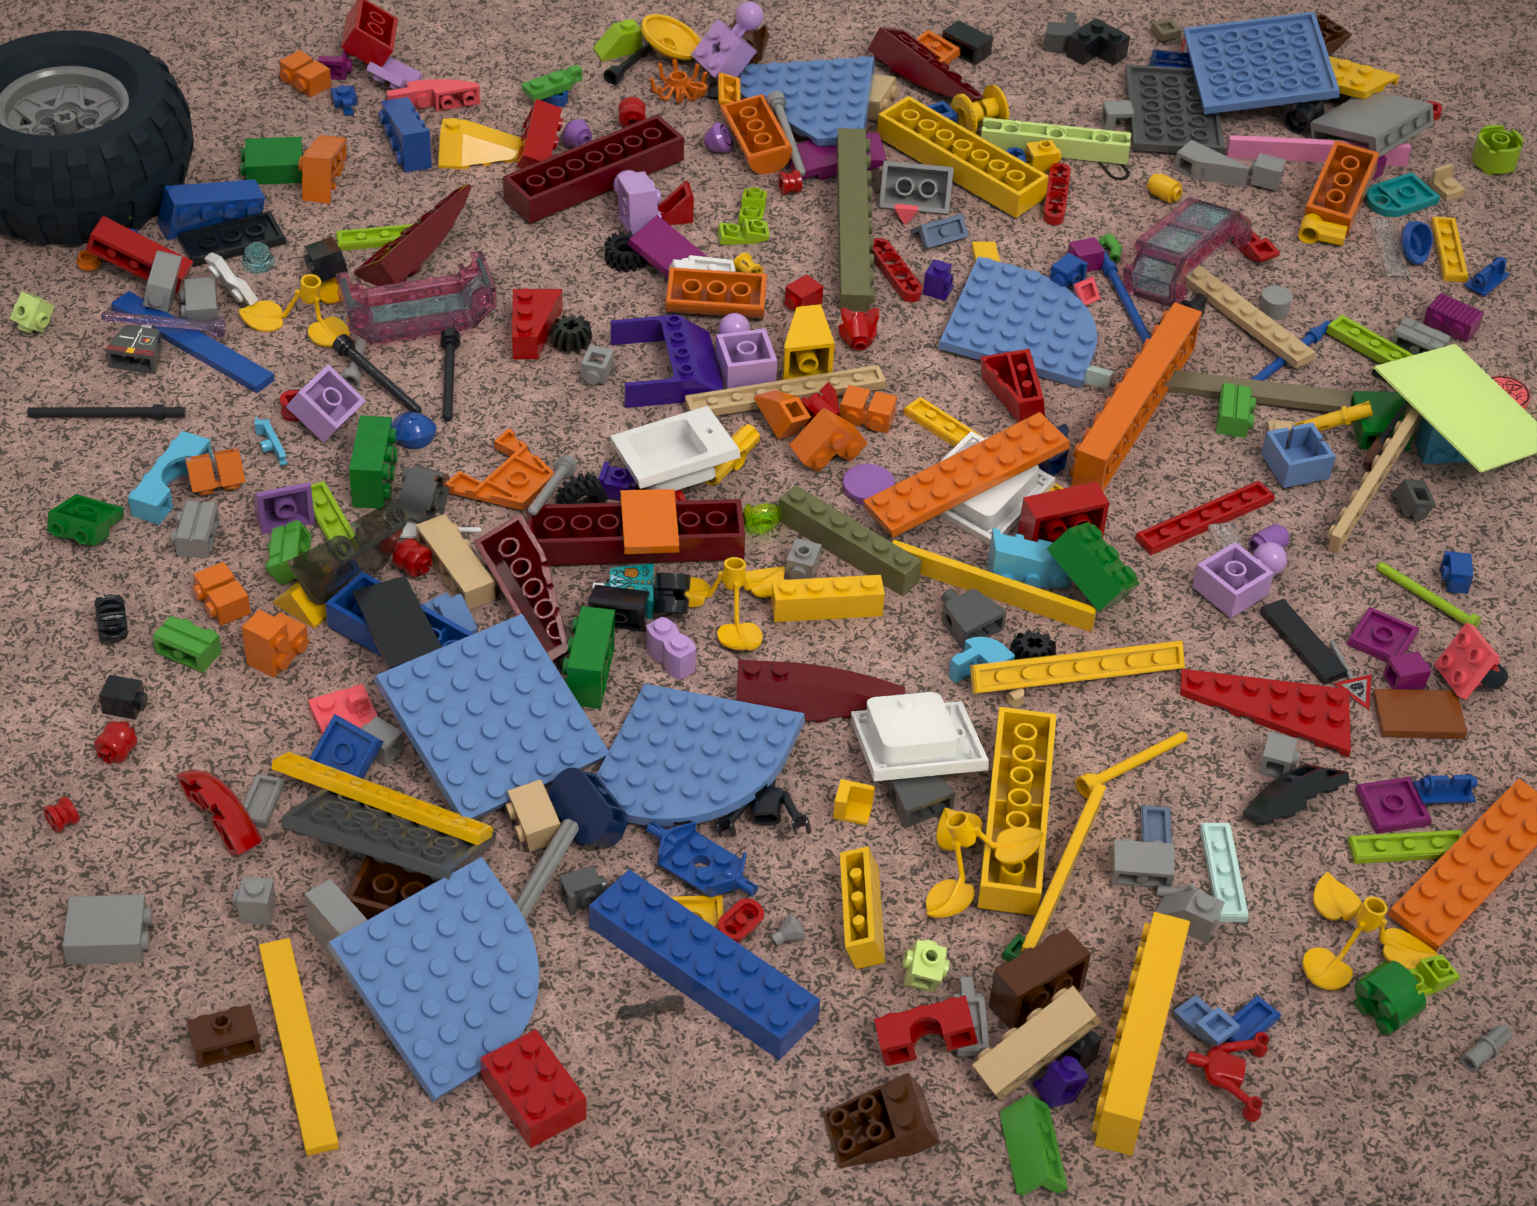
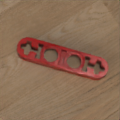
(1057, 194)
(898, 269)

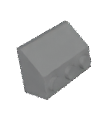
(916, 185)

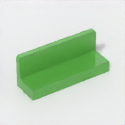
(1032, 1146)

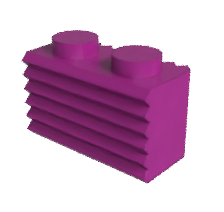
(1453, 317)

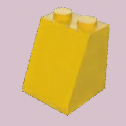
(808, 344)

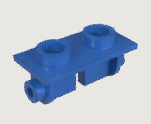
(1489, 277)
(1443, 790)

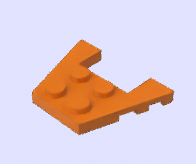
(512, 483)

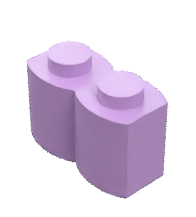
(670, 648)

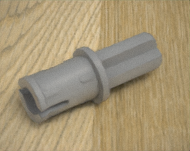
(1486, 1047)

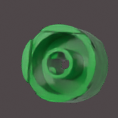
(1389, 996)

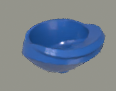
(1416, 241)
(414, 430)

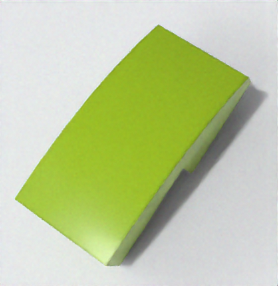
(752, 204)
(750, 232)
(1434, 975)

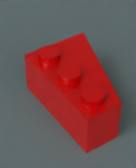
(540, 133)
(532, 319)
(1014, 382)

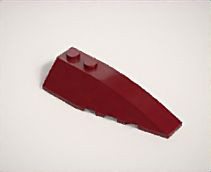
(918, 63)
(416, 243)
(526, 581)
(809, 688)

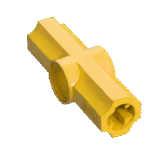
(746, 439)

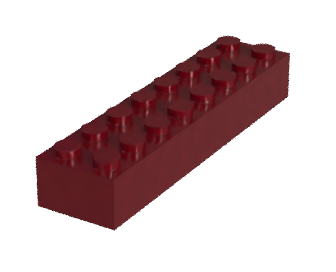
(591, 168)
(595, 533)

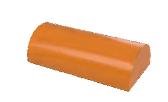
(758, 134)
(716, 292)

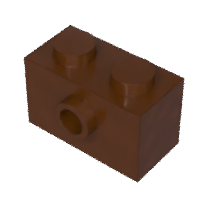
(224, 1036)

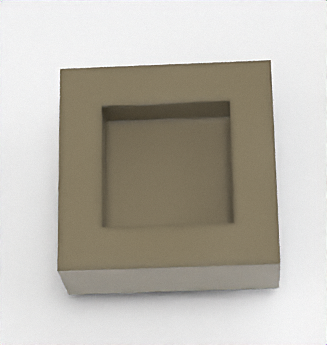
(1166, 30)

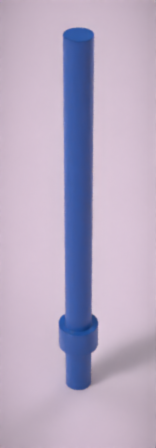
(1111, 271)
(1312, 336)

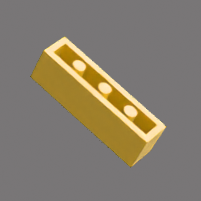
(827, 598)
(862, 908)

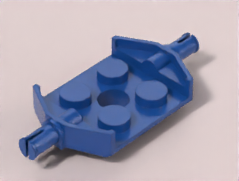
(684, 847)

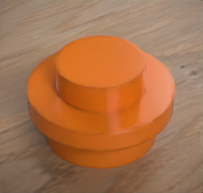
(88, 261)

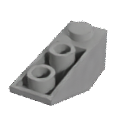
(1209, 165)

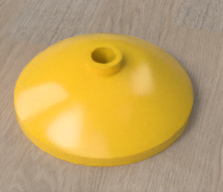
(669, 36)

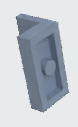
(942, 231)

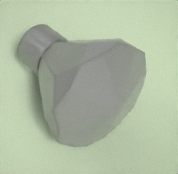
(790, 930)

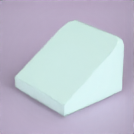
(1098, 376)

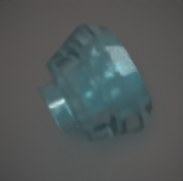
(258, 258)

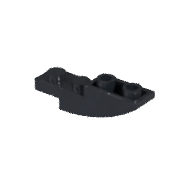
(1289, 792)

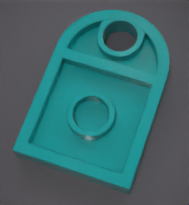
(1400, 196)

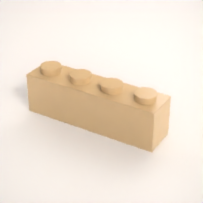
(456, 561)
(1036, 1042)

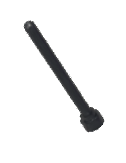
(615, 73)
(450, 342)
(345, 347)

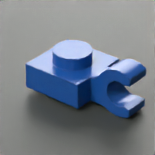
(344, 97)

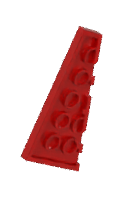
(1283, 706)

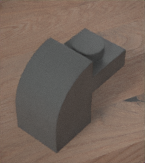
(1058, 34)

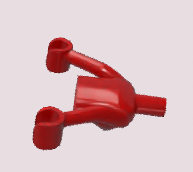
(1229, 1070)

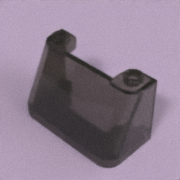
(339, 560)

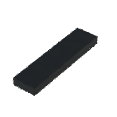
(1303, 642)

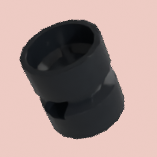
(1299, 116)
(672, 593)

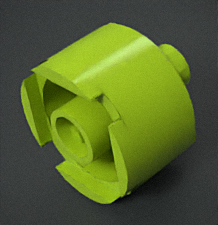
(1497, 150)

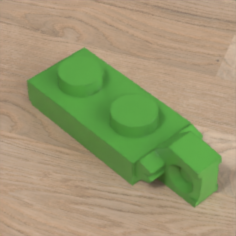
(552, 83)

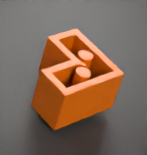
(824, 438)
(273, 641)

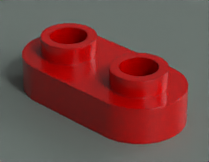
(735, 921)

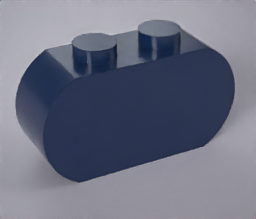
(591, 805)

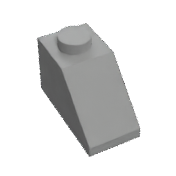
(162, 281)
(1198, 908)

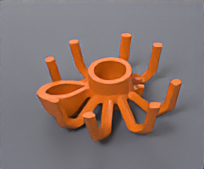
(680, 84)

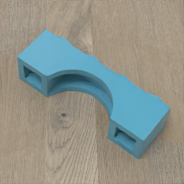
(152, 497)

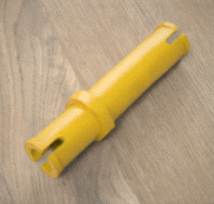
(1340, 417)

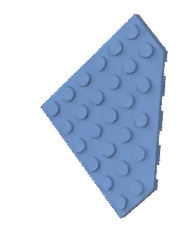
(817, 93)

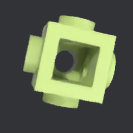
(32, 312)
(925, 965)

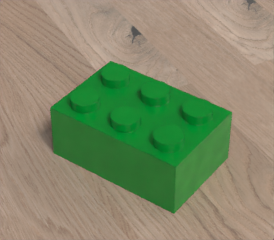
(373, 462)
(1094, 566)
(590, 655)

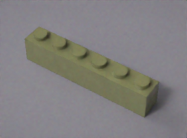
(849, 540)

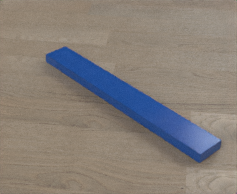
(201, 346)

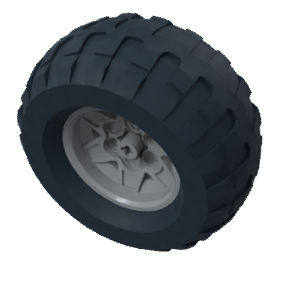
(86, 135)

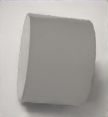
(1275, 302)

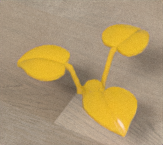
(267, 315)
(734, 575)
(960, 830)
(1337, 902)

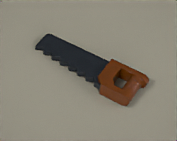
(1378, 444)

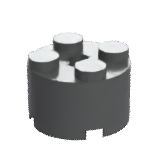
(423, 492)

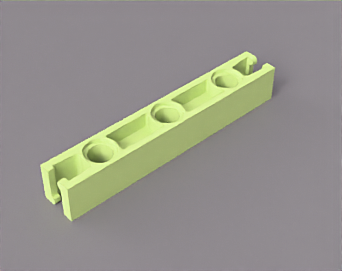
(1072, 141)

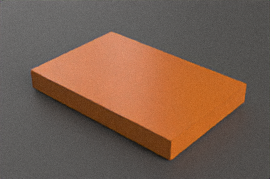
(649, 521)

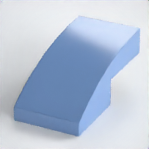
(1205, 1023)

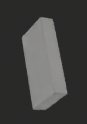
(263, 798)

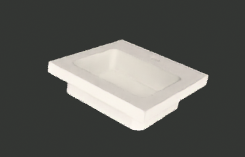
(675, 450)
(999, 505)
(917, 737)

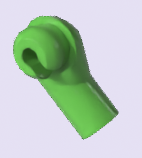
(1115, 247)

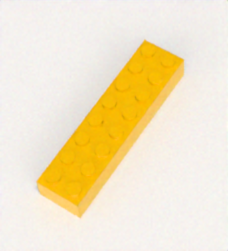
(976, 162)
(1017, 799)
(1139, 1034)

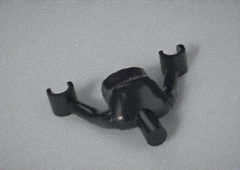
(767, 811)

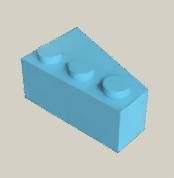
(1025, 561)

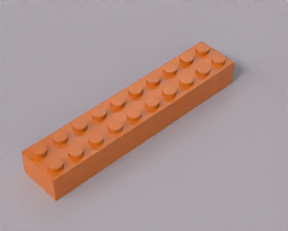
(1136, 397)

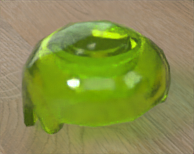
(761, 517)

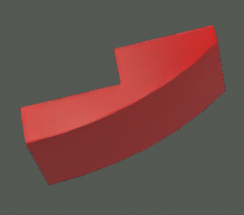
(1259, 249)

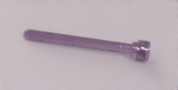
(213, 326)

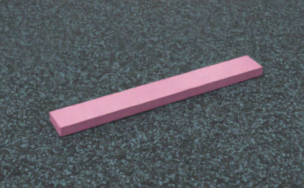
(1301, 149)

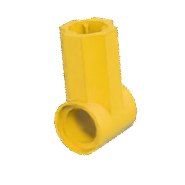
(1314, 229)

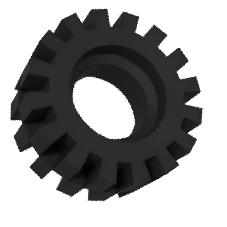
(622, 260)
(581, 487)

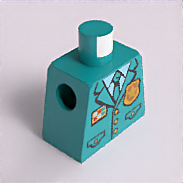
(633, 577)

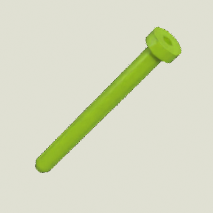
(1427, 595)

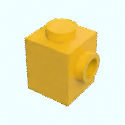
(1042, 154)

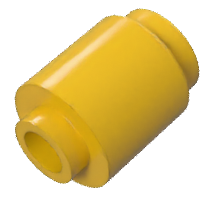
(1164, 187)

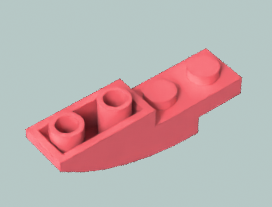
(440, 93)

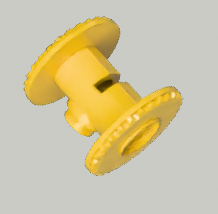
(972, 114)

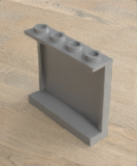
(1378, 120)

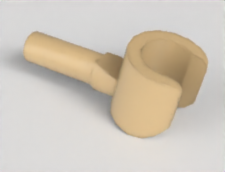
(1014, 697)

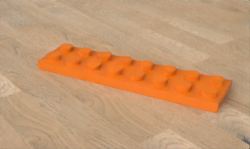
(966, 474)
(1471, 868)

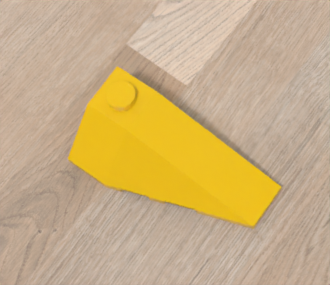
(470, 143)

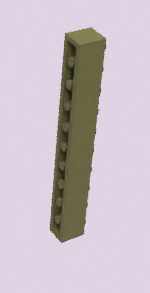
(853, 220)

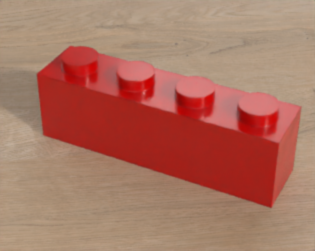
(130, 250)

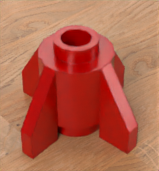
(859, 327)
(816, 402)

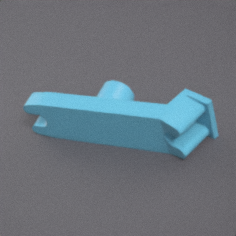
(264, 427)

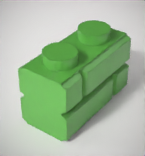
(1234, 410)
(284, 545)
(187, 643)

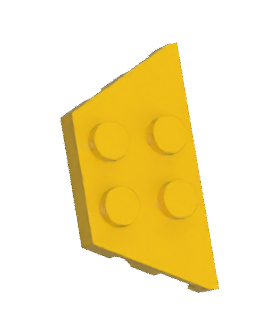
(1359, 79)

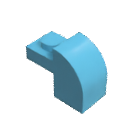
(977, 651)

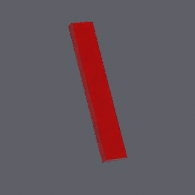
(1198, 519)

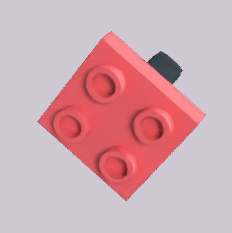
(1470, 663)

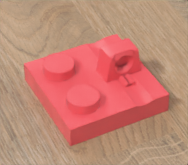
(349, 704)

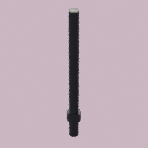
(158, 412)

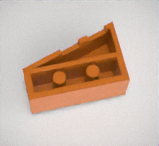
(320, 166)

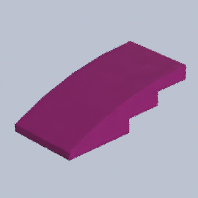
(823, 159)

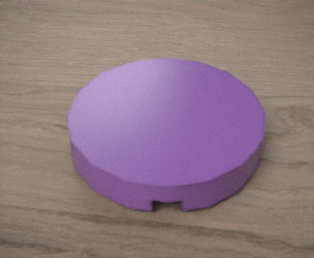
(865, 481)

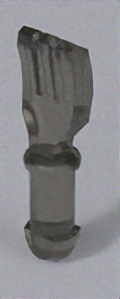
(662, 1005)

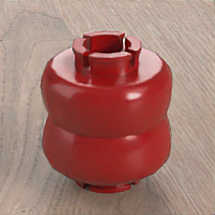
(631, 111)
(412, 557)
(115, 742)

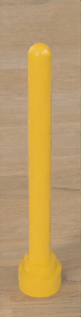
(1086, 782)

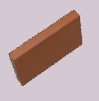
(1419, 713)

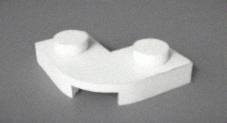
(237, 287)

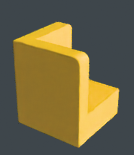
(853, 802)

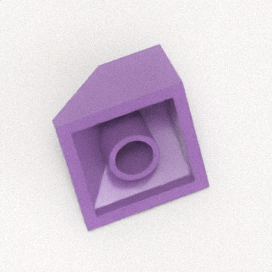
(284, 506)

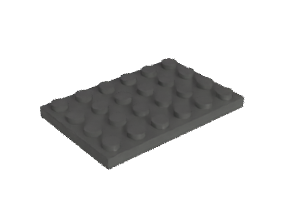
(1169, 110)
(381, 835)

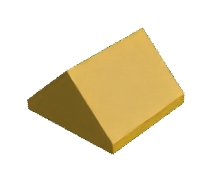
(298, 605)

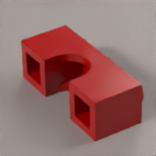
(902, 1030)

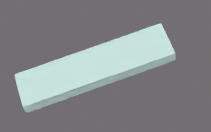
(1224, 870)

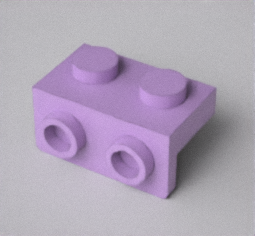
(394, 72)

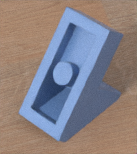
(454, 609)

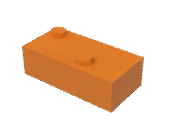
(1343, 184)

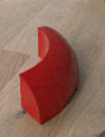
(228, 812)

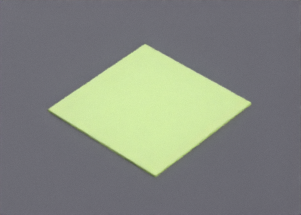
(1464, 406)

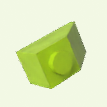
(619, 40)

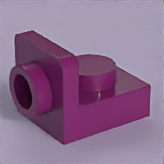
(338, 66)

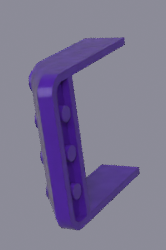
(689, 353)

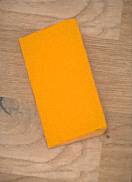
(728, 89)

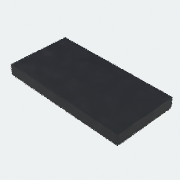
(231, 237)
(395, 621)

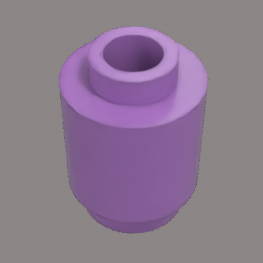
(1273, 533)

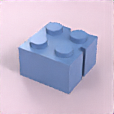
(1305, 458)

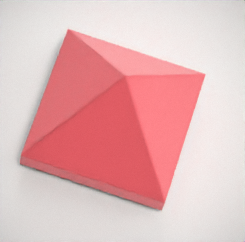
(905, 212)
(1087, 291)

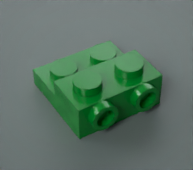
(83, 519)

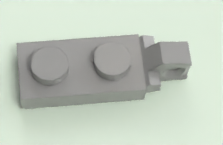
(978, 1012)

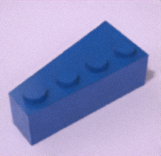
(406, 134)
(207, 204)

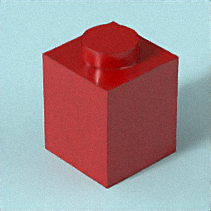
(803, 292)

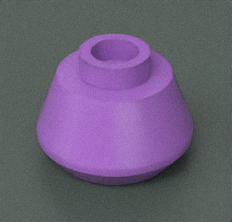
(576, 133)
(718, 138)

